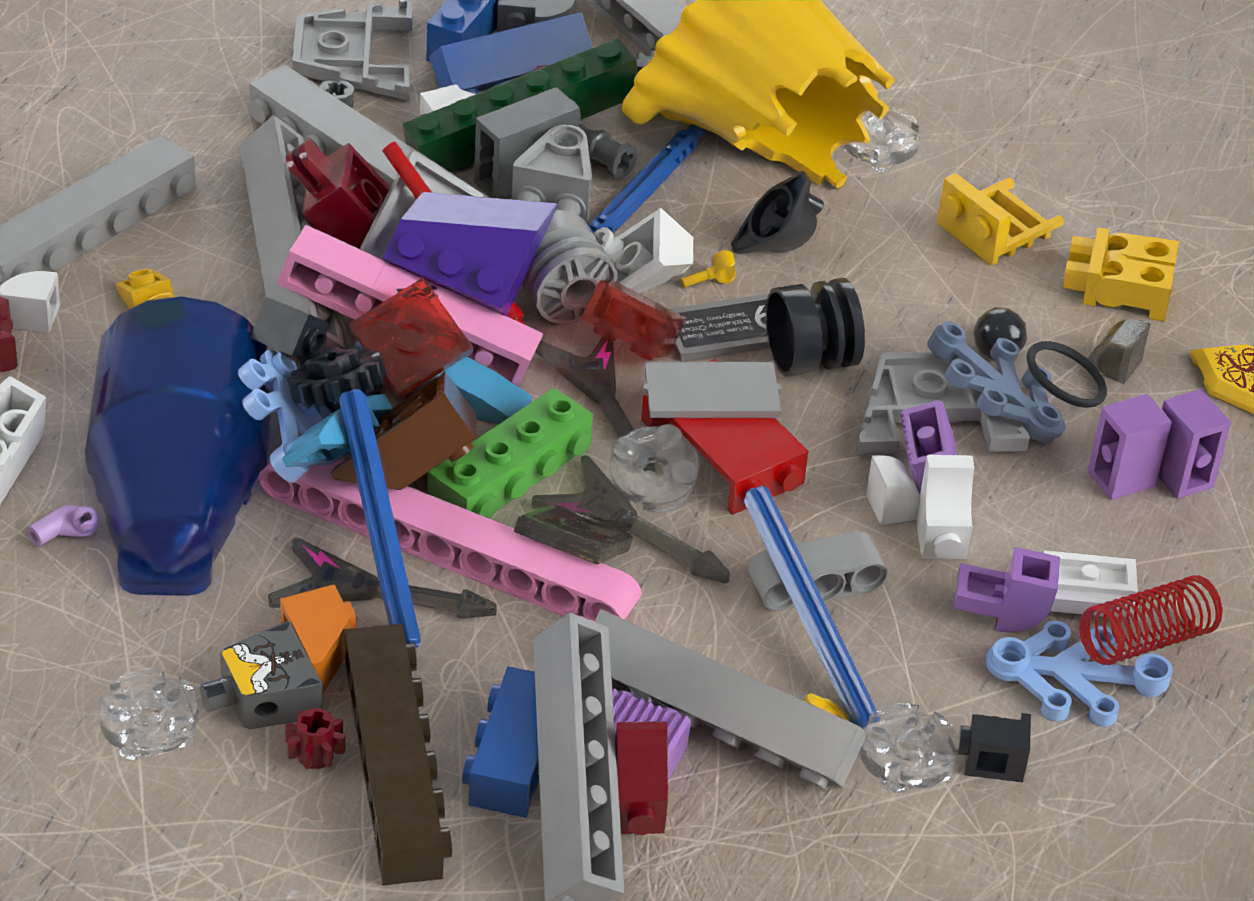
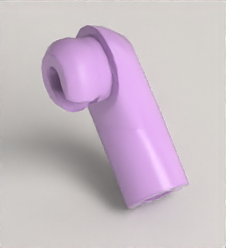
(64, 521)

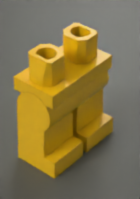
(1123, 270)

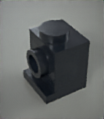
(996, 747)

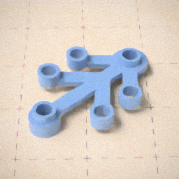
(273, 372)
(1019, 661)

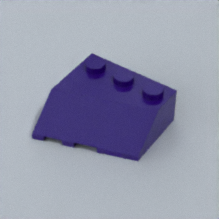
(471, 244)

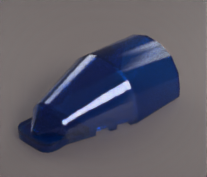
(173, 439)

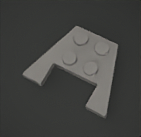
(339, 47)
(917, 379)

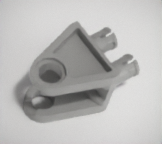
(556, 172)

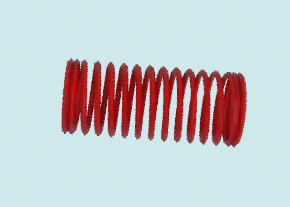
(1116, 623)

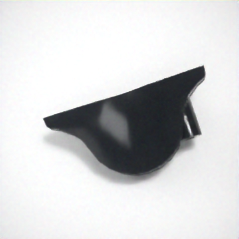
(780, 218)

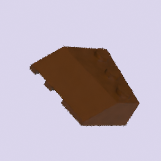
(420, 434)

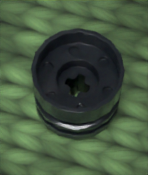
(815, 326)

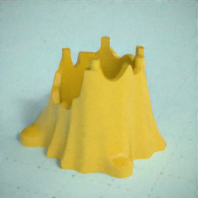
(765, 81)

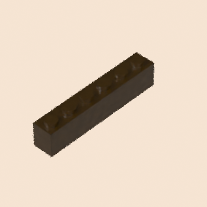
(394, 755)

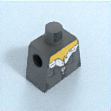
(265, 679)

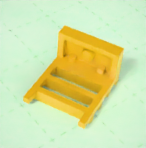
(986, 224)

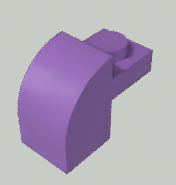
(1015, 598)

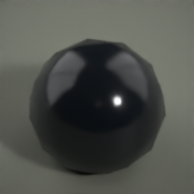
(999, 324)

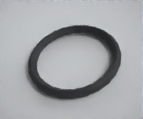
(1056, 391)

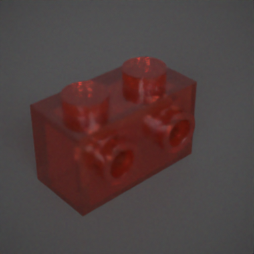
(633, 319)

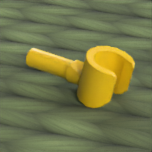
(722, 269)

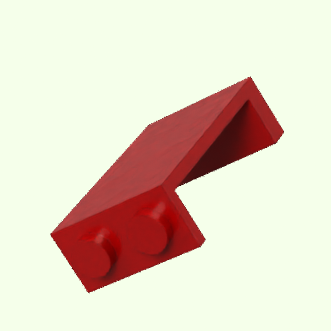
(743, 452)

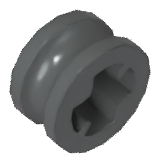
(340, 89)

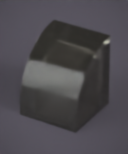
(1121, 349)

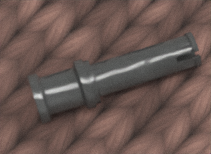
(609, 153)

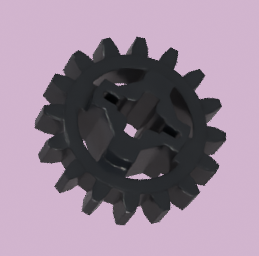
(335, 373)

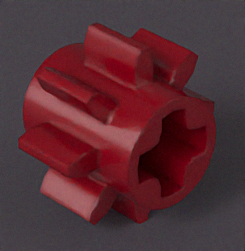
(315, 738)

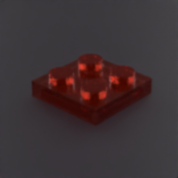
(412, 336)

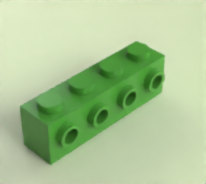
(514, 455)

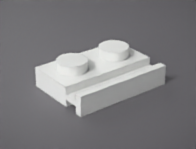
(1092, 581)

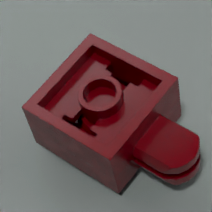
(340, 191)

